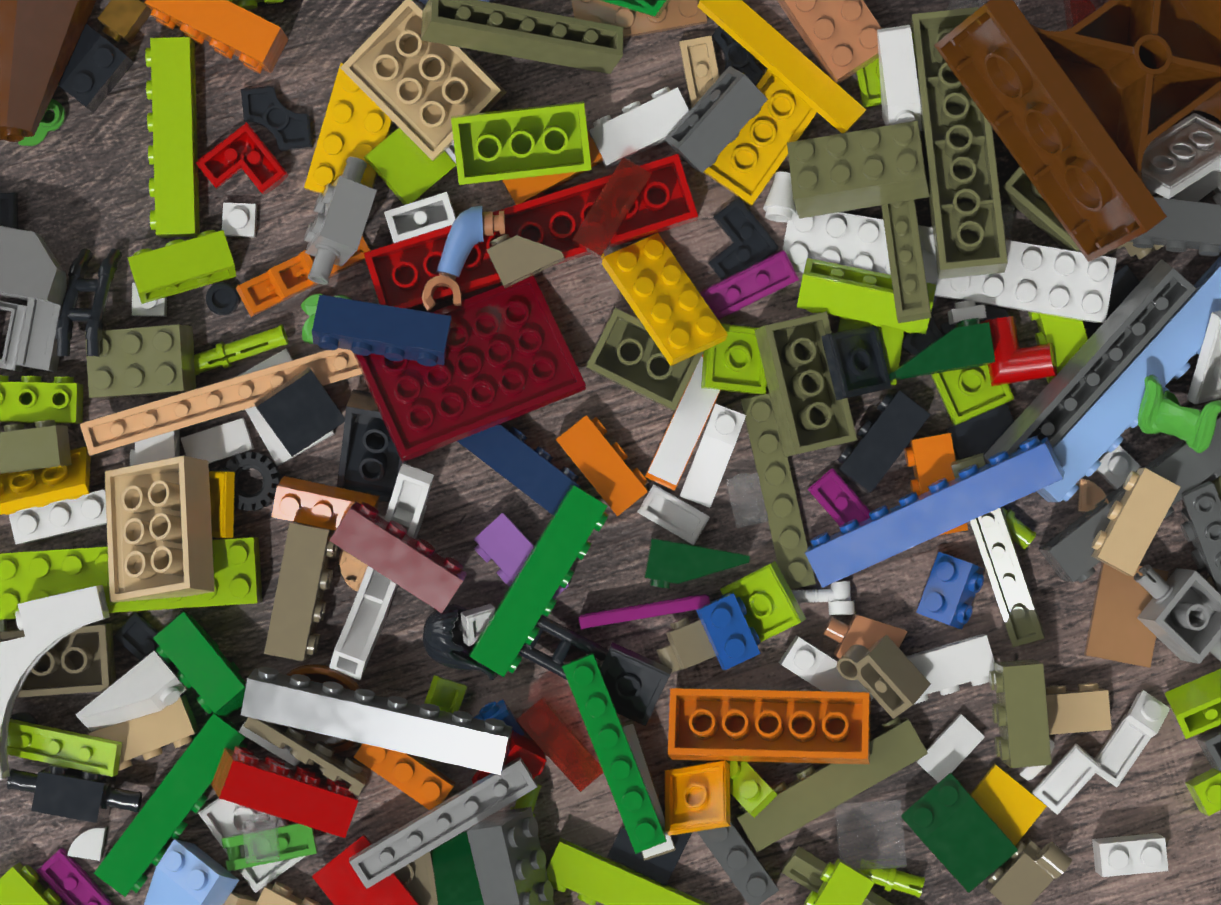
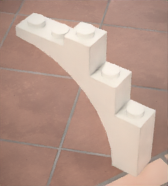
(377, 591)
(44, 625)

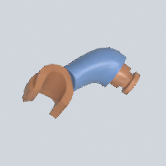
(465, 233)

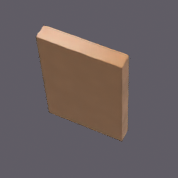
(1114, 624)

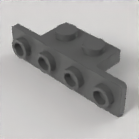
(1203, 528)

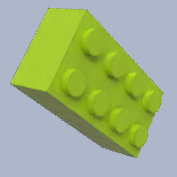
(521, 143)

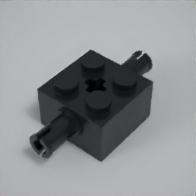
(73, 793)

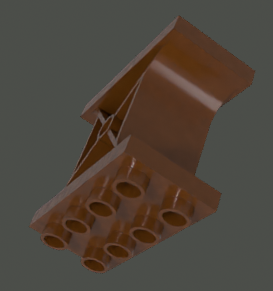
(1091, 101)

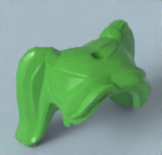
(1164, 414)

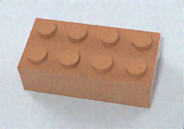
(836, 32)

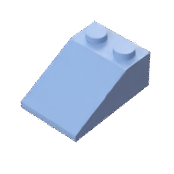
(189, 878)

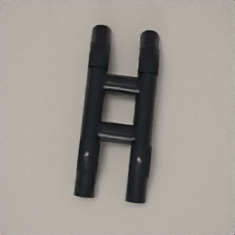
(93, 315)
(568, 639)

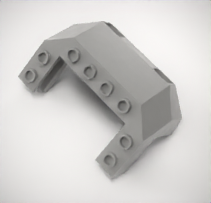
(33, 275)

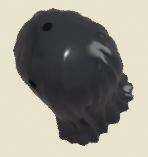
(445, 641)

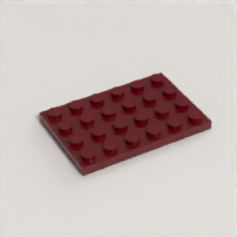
(497, 366)

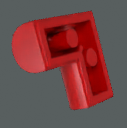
(243, 152)
(1016, 363)

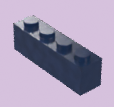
(381, 330)
(521, 465)

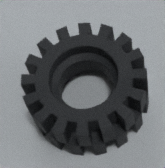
(270, 476)

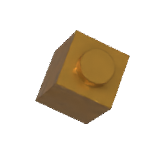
(124, 18)

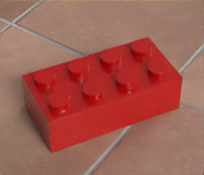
(284, 792)

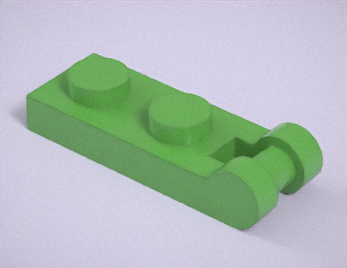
(294, 842)

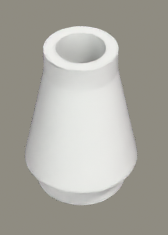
(780, 200)

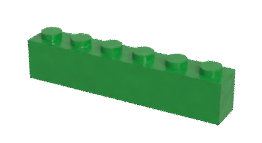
(538, 581)
(614, 753)
(168, 807)

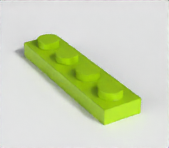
(63, 748)

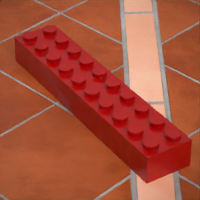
(552, 220)

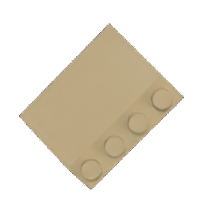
(420, 80)
(159, 530)

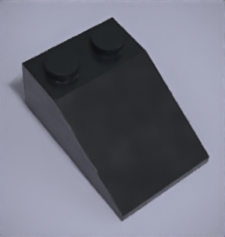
(93, 69)
(367, 451)

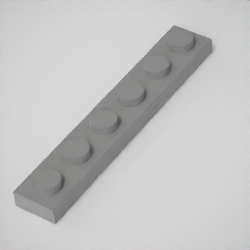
(442, 823)

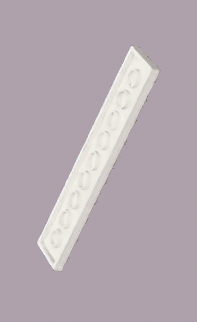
(1034, 280)

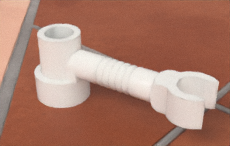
(837, 597)

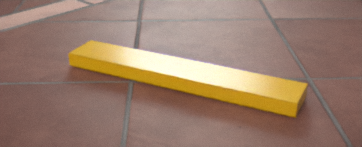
(785, 61)

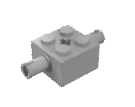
(339, 221)
(1182, 613)

